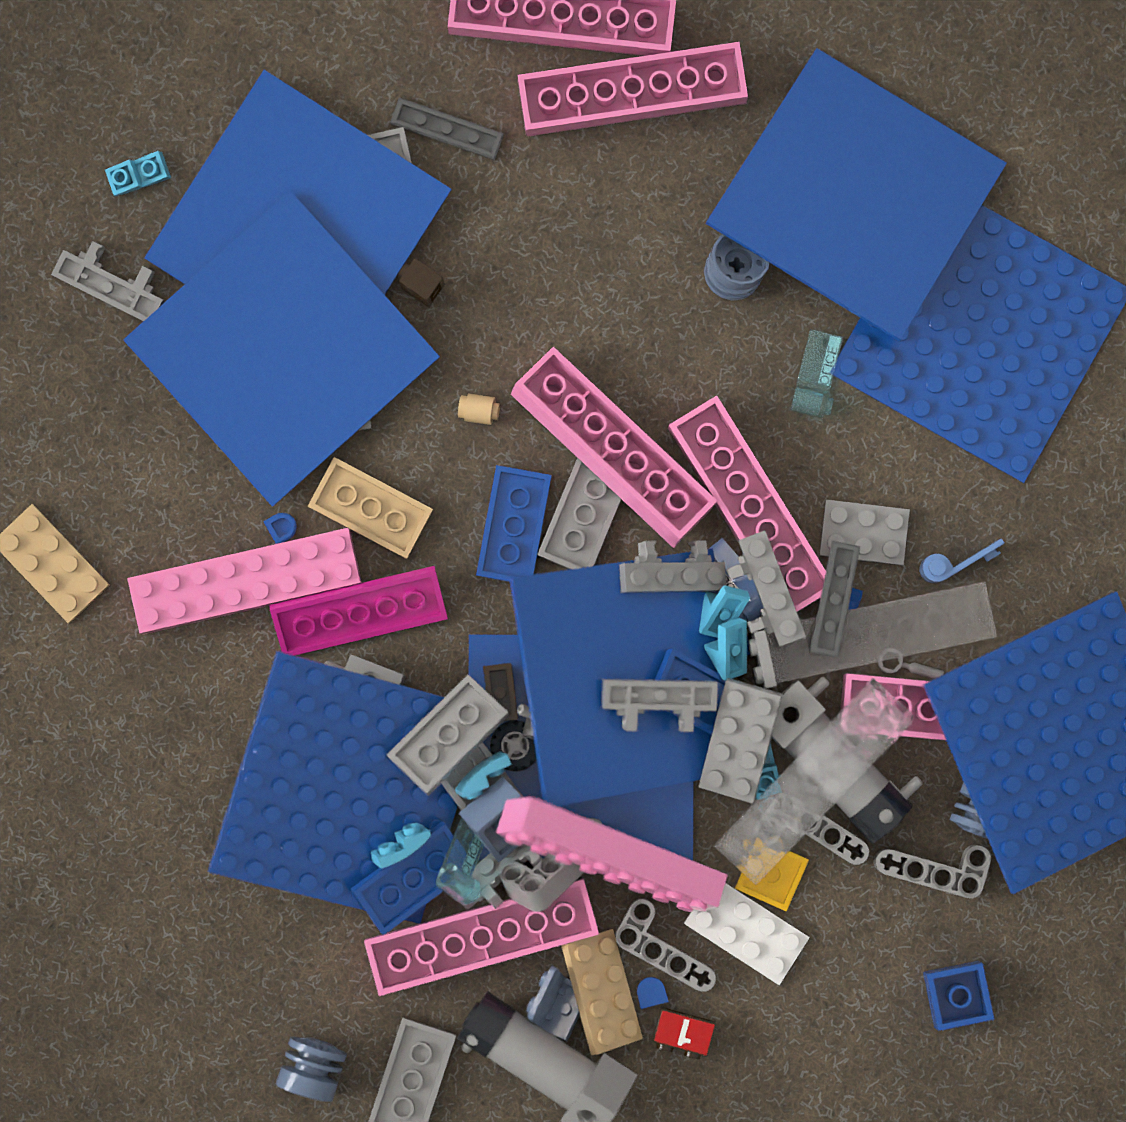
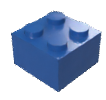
(958, 995)

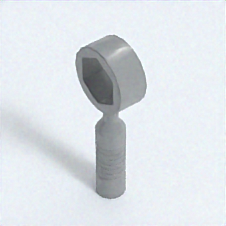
(914, 668)

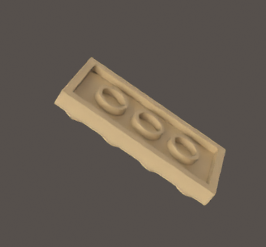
(370, 508)
(51, 564)
(602, 992)

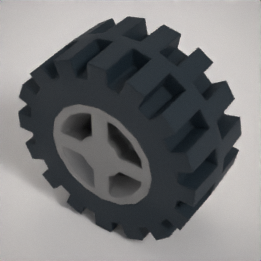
(519, 749)

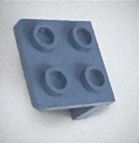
(555, 1005)

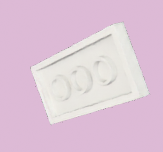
(750, 934)

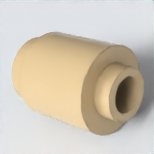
(478, 409)

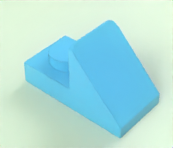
(721, 608)
(730, 649)

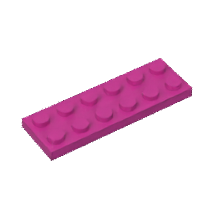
(358, 611)

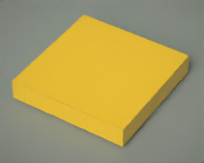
(778, 884)

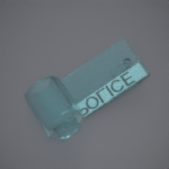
(816, 375)
(459, 864)

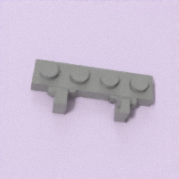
(87, 275)
(651, 575)
(779, 611)
(681, 696)
(489, 870)

